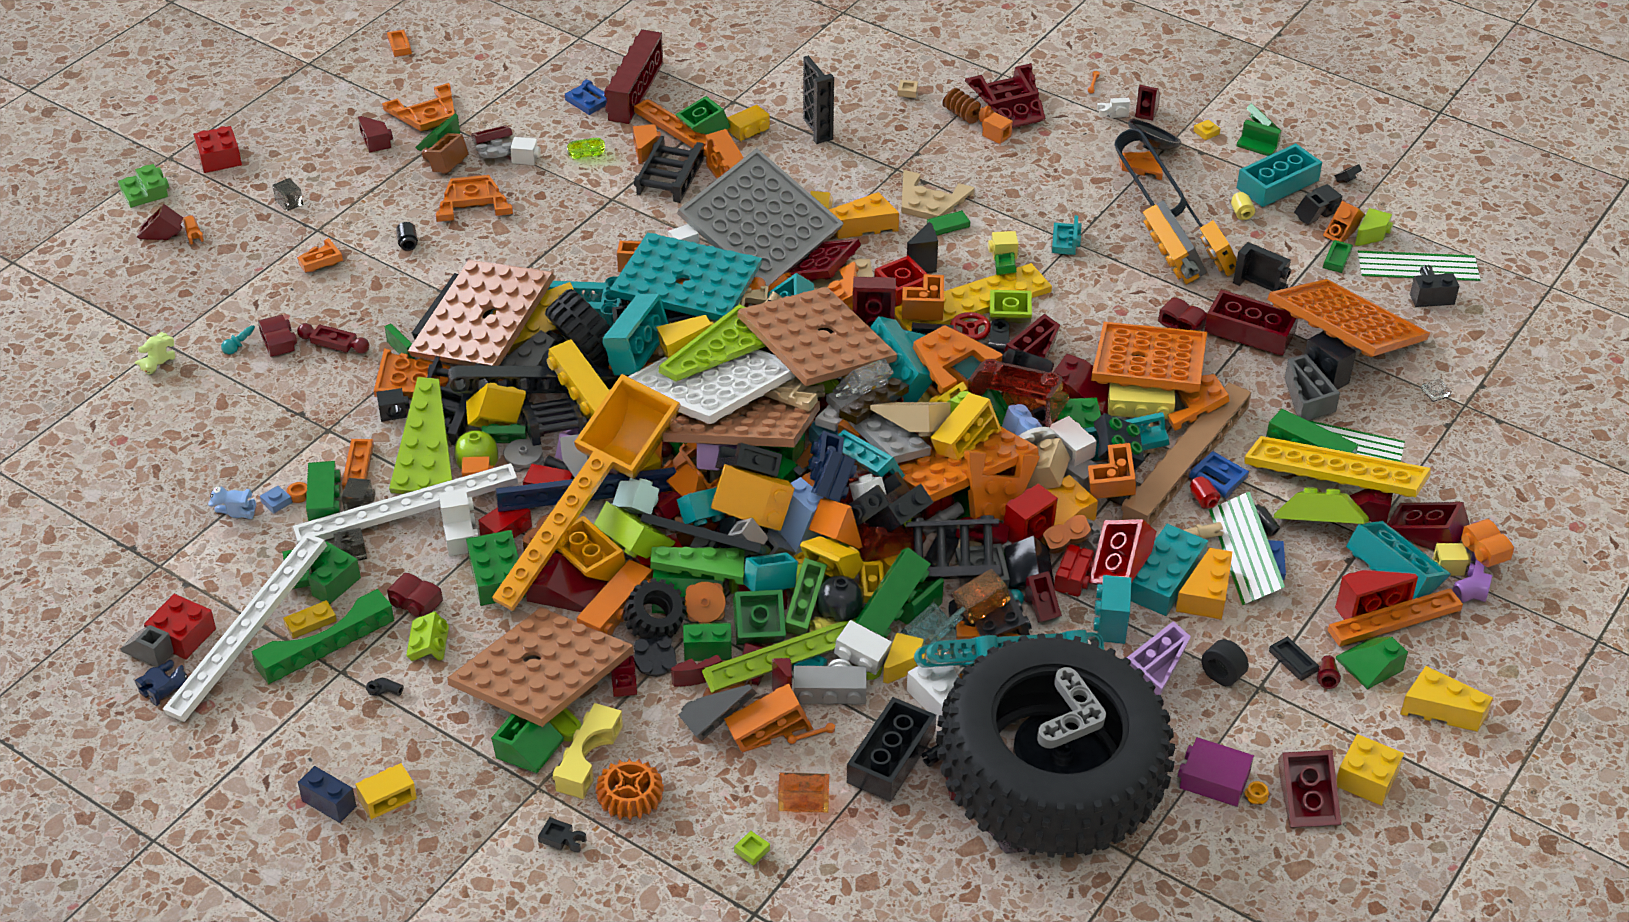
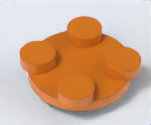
(705, 602)

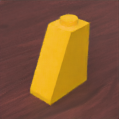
(678, 334)

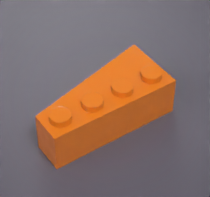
(721, 152)

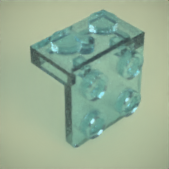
(933, 624)

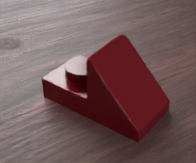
(1043, 596)

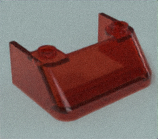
(1023, 382)

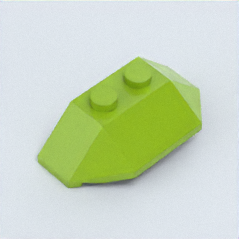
(1322, 506)

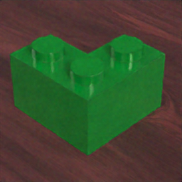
(333, 573)

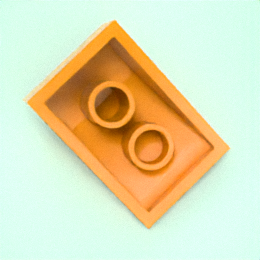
(753, 496)
(1072, 501)

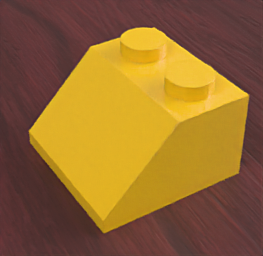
(838, 558)

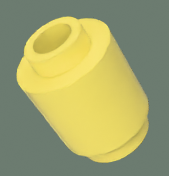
(1242, 206)

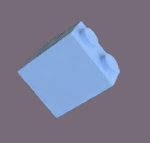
(799, 515)

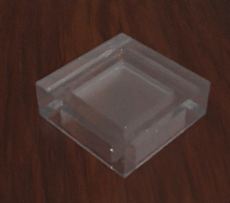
(1436, 390)

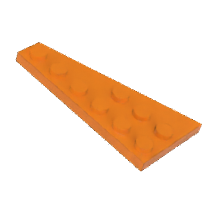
(402, 372)

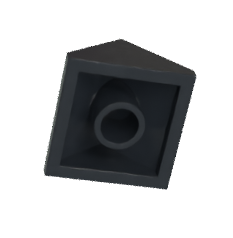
(924, 248)
(1026, 559)

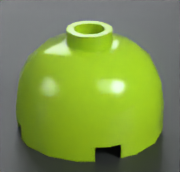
(476, 445)

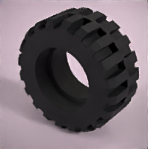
(582, 324)

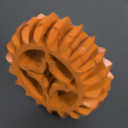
(629, 782)

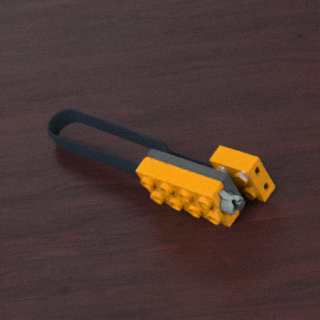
(1168, 231)

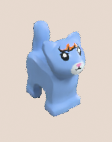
(235, 502)

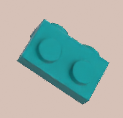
(1066, 237)

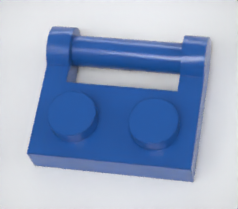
(585, 101)
(1221, 469)

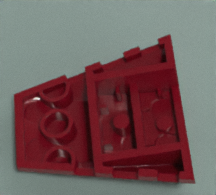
(1012, 97)

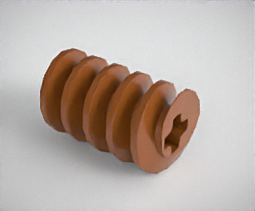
(962, 105)

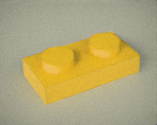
(309, 619)

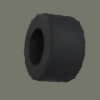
(1225, 662)

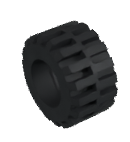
(662, 596)

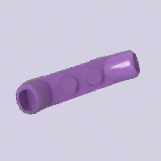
(1474, 586)

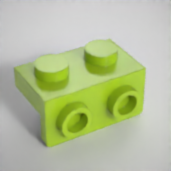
(428, 637)

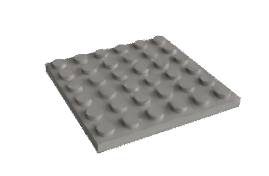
(761, 214)

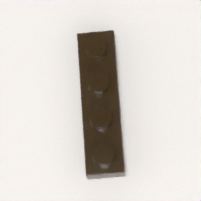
(860, 408)

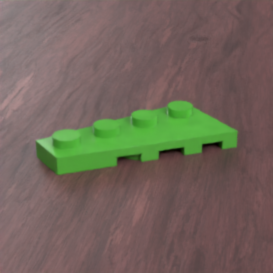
(711, 561)

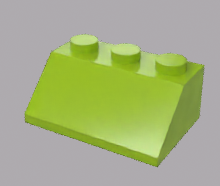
(629, 531)

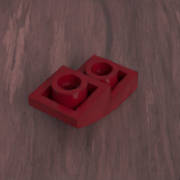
(690, 673)
(624, 678)

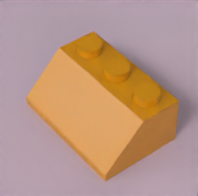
(592, 551)

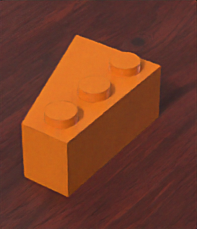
(767, 719)

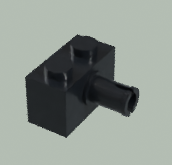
(1433, 288)

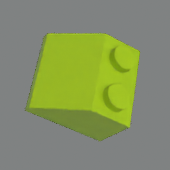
(1011, 305)

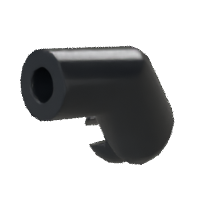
(384, 685)

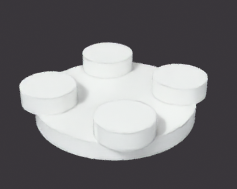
(1038, 434)

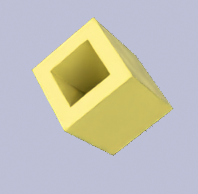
(1003, 243)
(1452, 557)

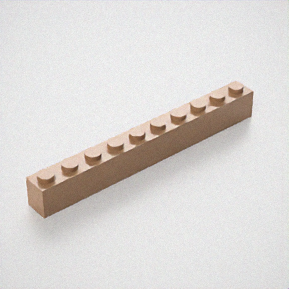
(1189, 450)

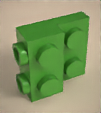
(145, 186)

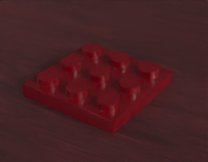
(826, 259)

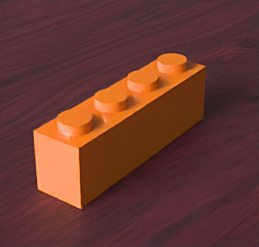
(607, 608)

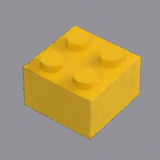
(1369, 769)

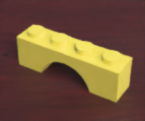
(598, 728)

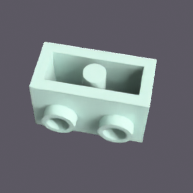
(636, 496)

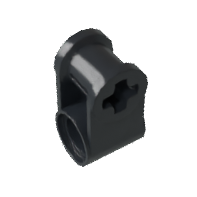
(999, 335)

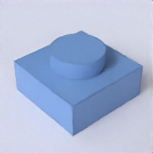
(275, 499)

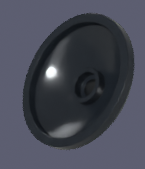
(1156, 136)

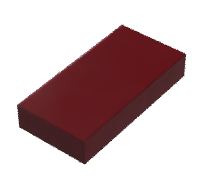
(491, 134)

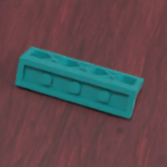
(1150, 436)
(868, 456)

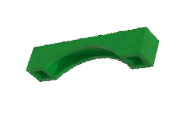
(284, 657)

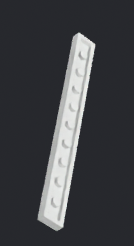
(406, 504)
(244, 628)

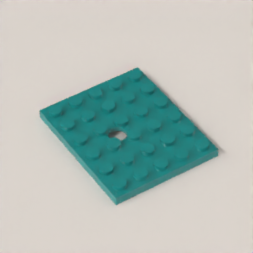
(714, 274)

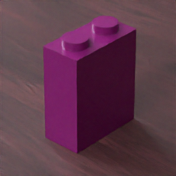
(1215, 771)

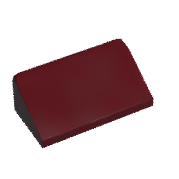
(781, 672)

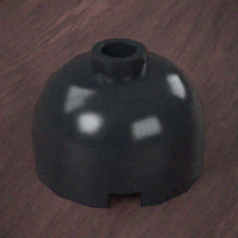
(840, 598)

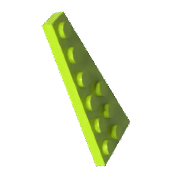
(716, 345)
(424, 448)

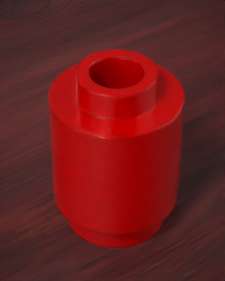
(1204, 492)

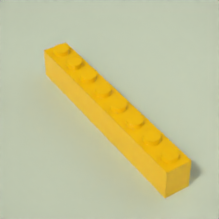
(583, 383)

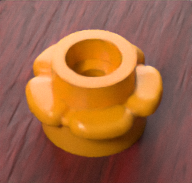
(1257, 793)

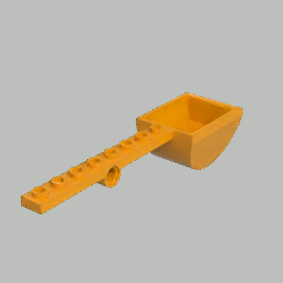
(617, 437)

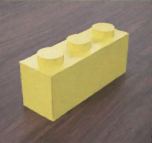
(1139, 401)

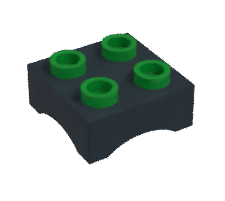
(1117, 431)

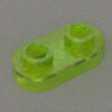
(585, 148)

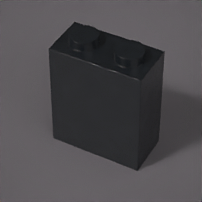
(901, 509)

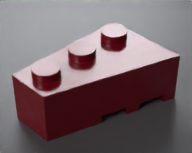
(1037, 337)

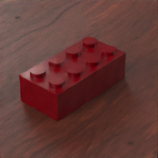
(874, 298)
(1250, 322)

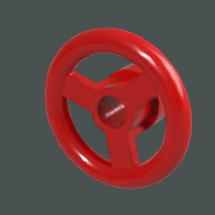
(971, 328)

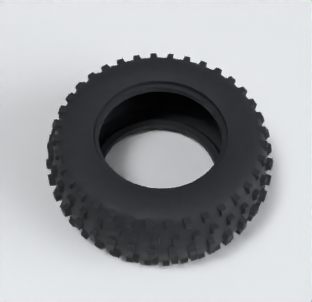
(1044, 807)

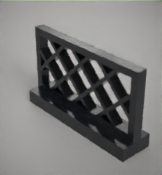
(818, 101)

